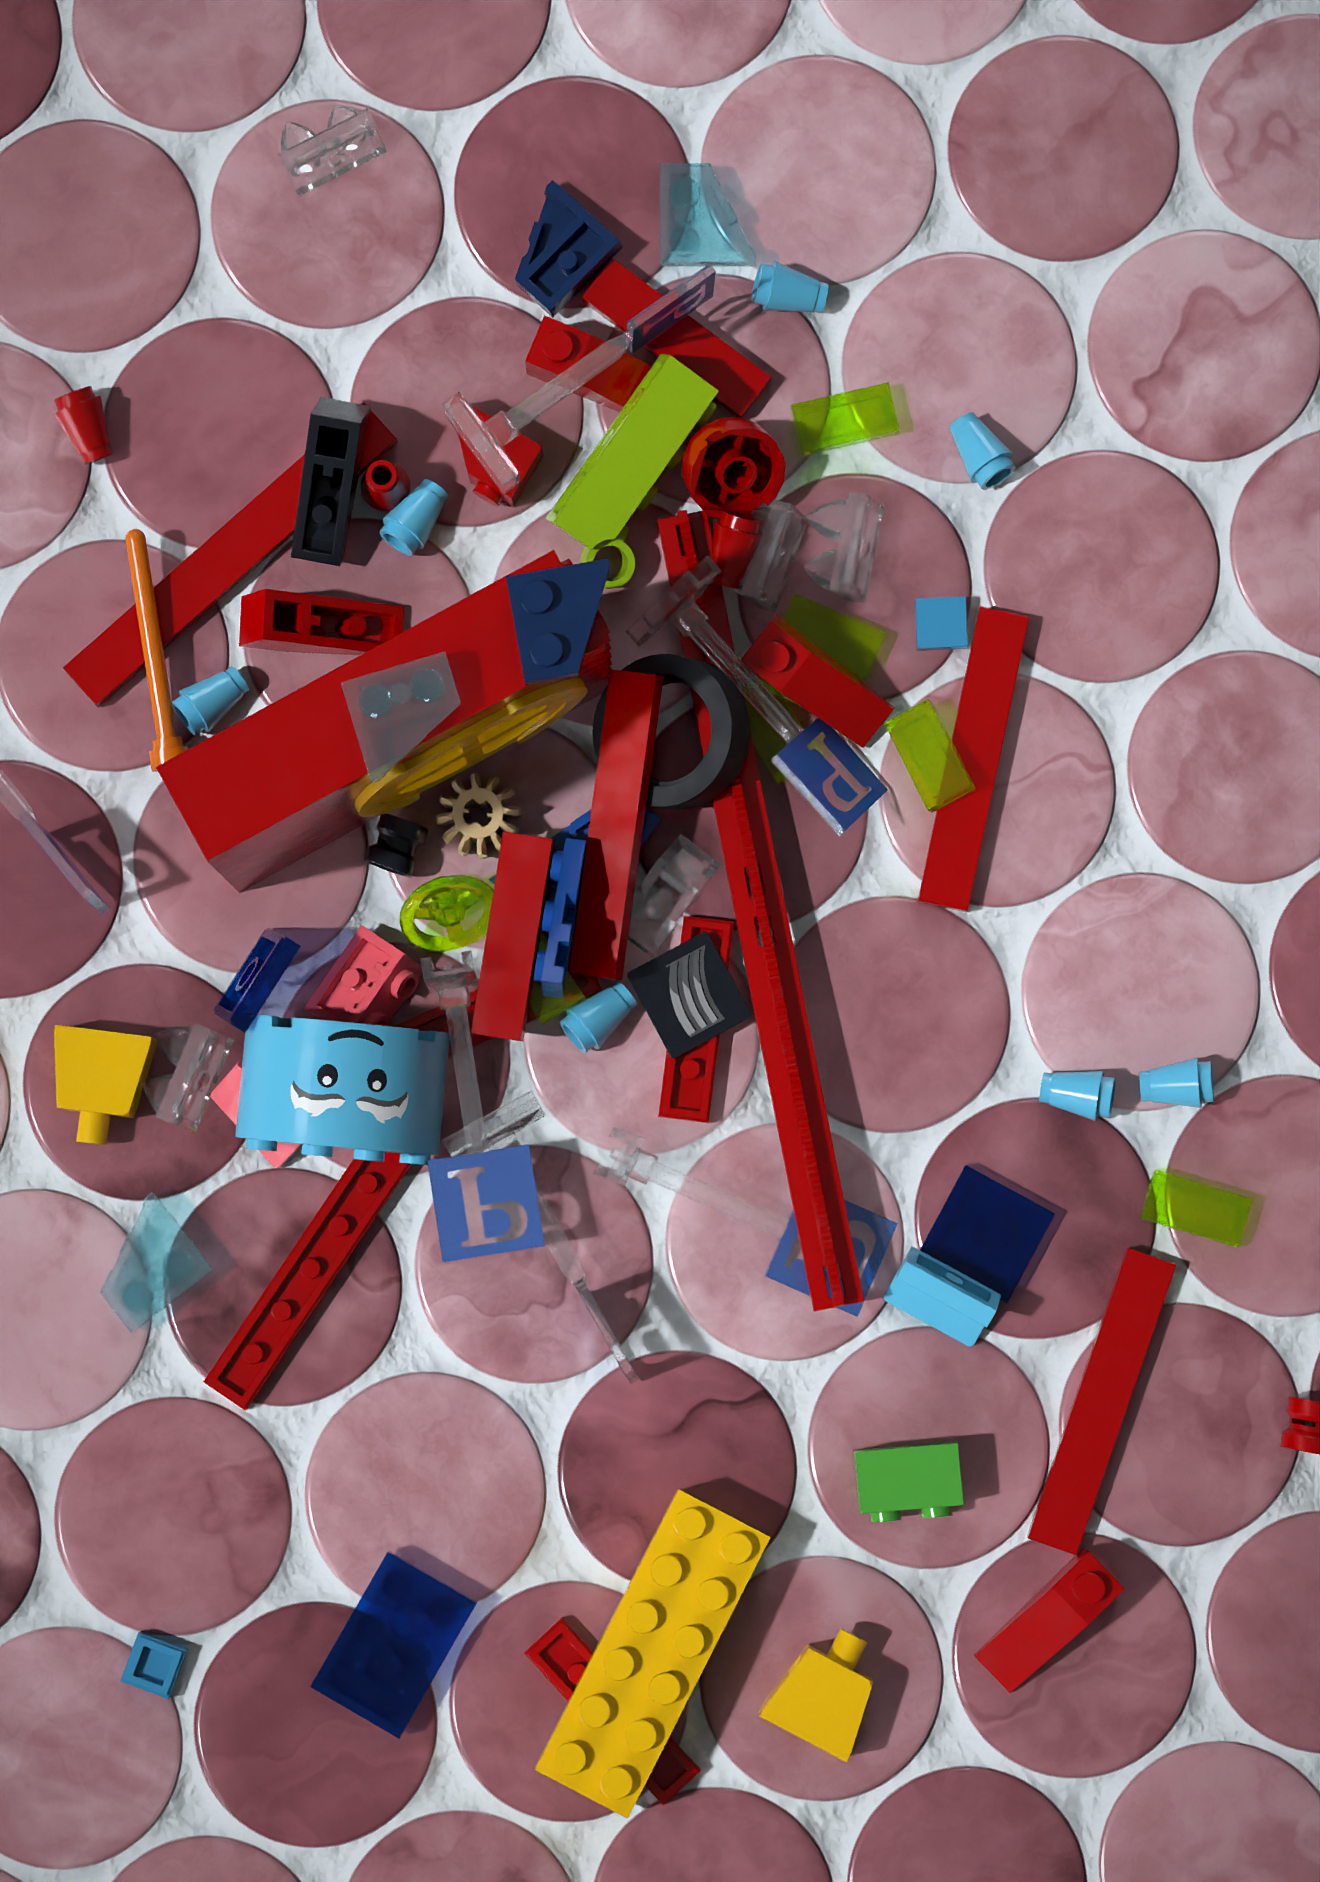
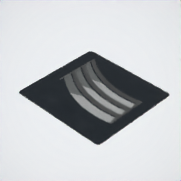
(689, 995)

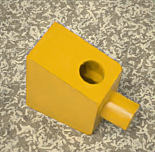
(100, 1076)
(822, 1696)

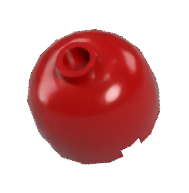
(732, 467)

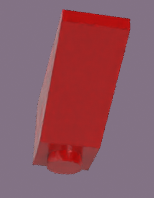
(561, 346)
(315, 623)
(816, 681)
(1049, 1620)

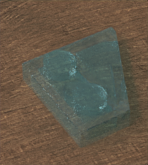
(698, 220)
(399, 708)
(153, 1266)

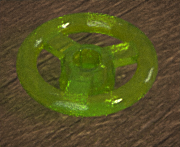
(446, 902)

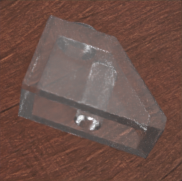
(669, 893)

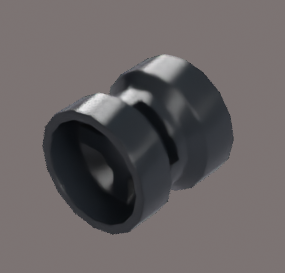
(396, 845)

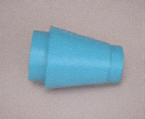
(788, 290)
(982, 452)
(413, 519)
(209, 700)
(597, 1017)
(1178, 1084)
(1079, 1093)

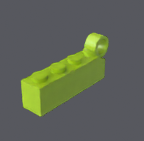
(631, 458)

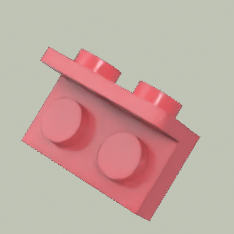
(366, 982)

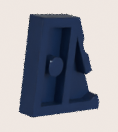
(563, 251)
(555, 617)

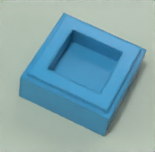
(941, 623)
(154, 1665)

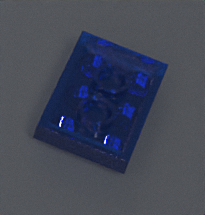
(393, 1644)

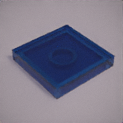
(256, 979)
(987, 1232)

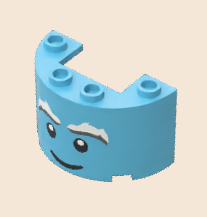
(342, 1088)

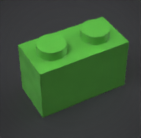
(908, 1479)

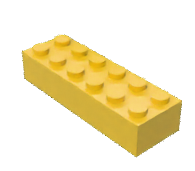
(652, 1653)

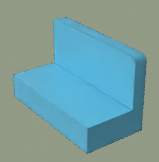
(942, 1297)

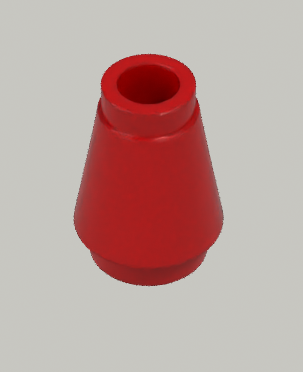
(84, 423)
(385, 496)
(734, 545)

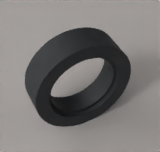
(728, 730)

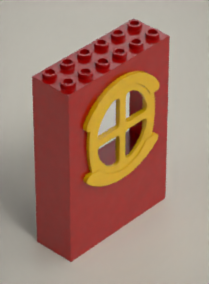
(297, 769)

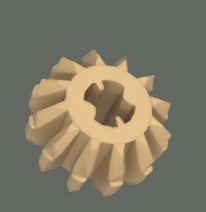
(482, 798)

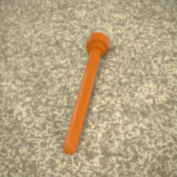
(167, 743)

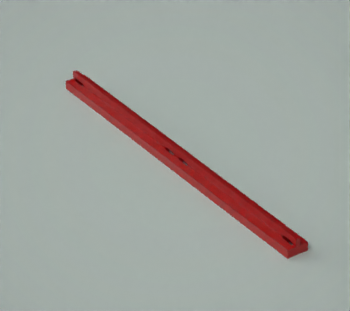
(772, 971)

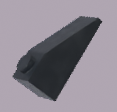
(329, 480)

